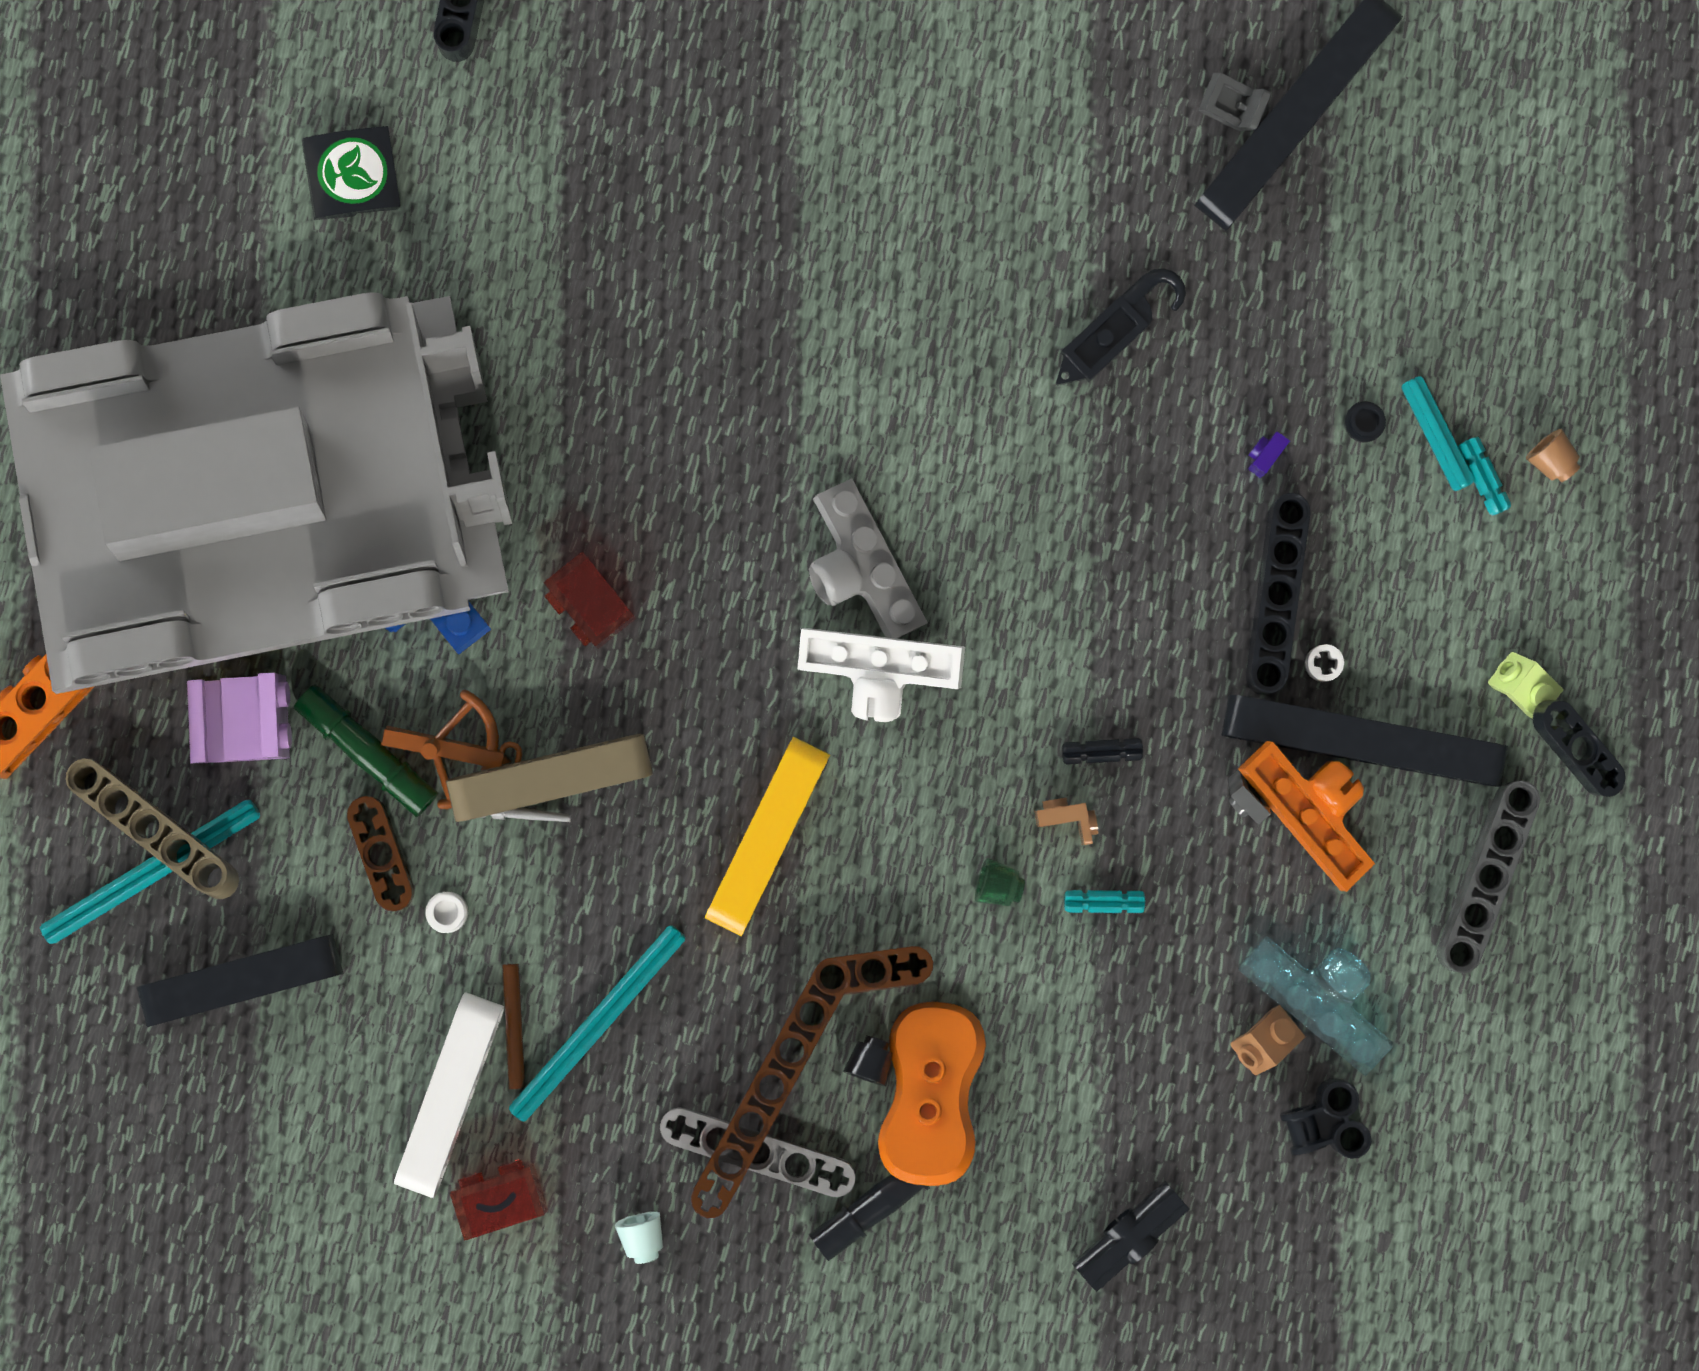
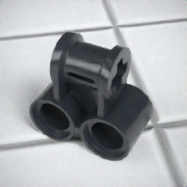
(1325, 1124)

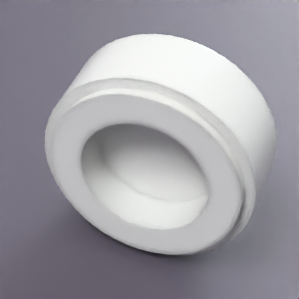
(446, 912)

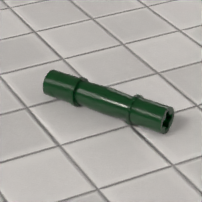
(365, 750)

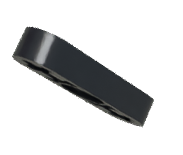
(1562, 742)

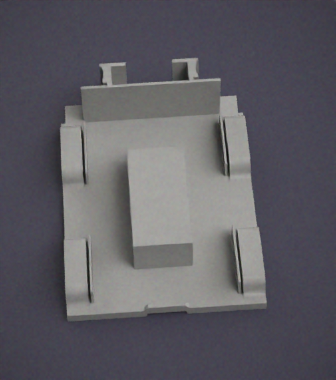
(252, 487)

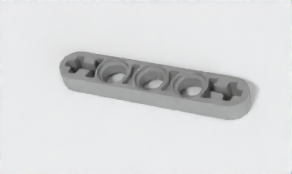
(773, 1166)

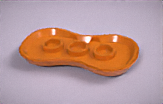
(929, 1125)

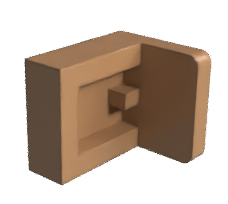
(1059, 812)
(1268, 1041)

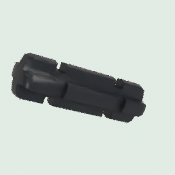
(1102, 751)

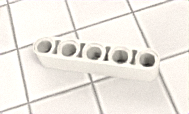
(449, 1095)

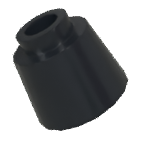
(870, 1061)

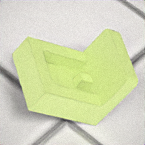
(1524, 682)

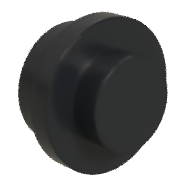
(1365, 421)

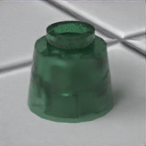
(998, 884)

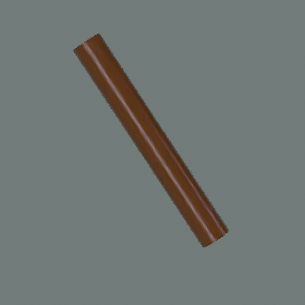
(513, 1026)

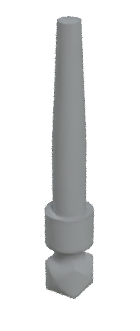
(532, 814)

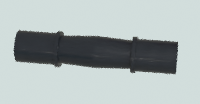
(863, 1214)

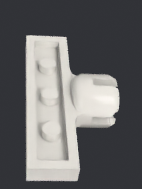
(880, 667)

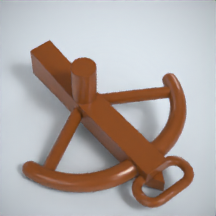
(438, 746)

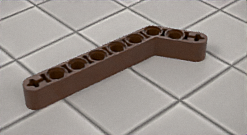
(789, 1072)

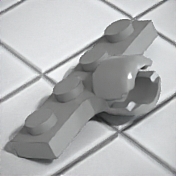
(862, 564)

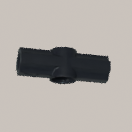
(1131, 1236)

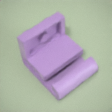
(239, 719)

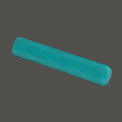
(1437, 433)

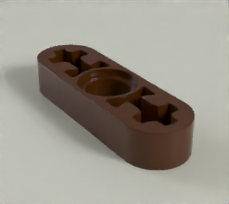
(382, 885)

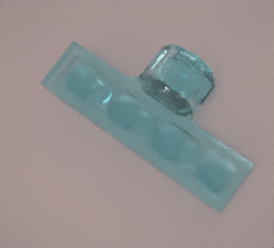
(1321, 999)

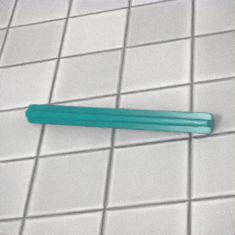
(144, 875)
(597, 1023)

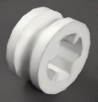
(1332, 654)

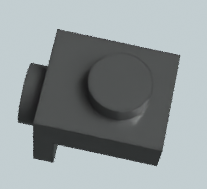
(1234, 103)
(1246, 799)

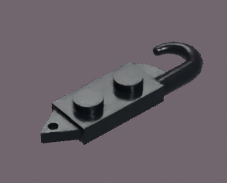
(1115, 328)

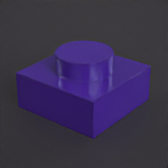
(1266, 453)

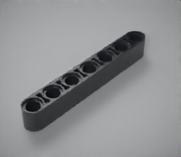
(1298, 111)
(1365, 740)

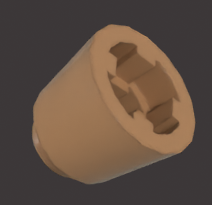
(1555, 456)

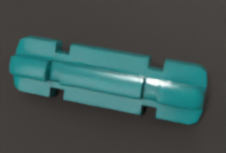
(1485, 476)
(1104, 901)

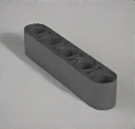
(1504, 864)

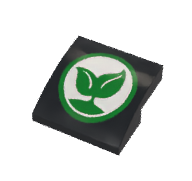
(351, 172)

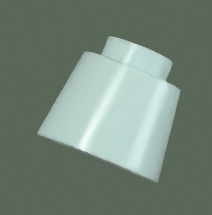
(641, 1236)

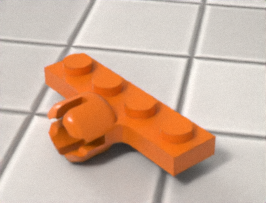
(1312, 810)

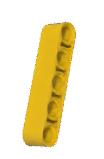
(767, 836)

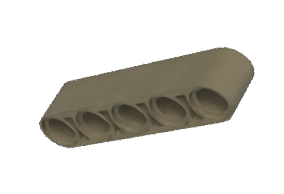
(549, 777)
(138, 815)

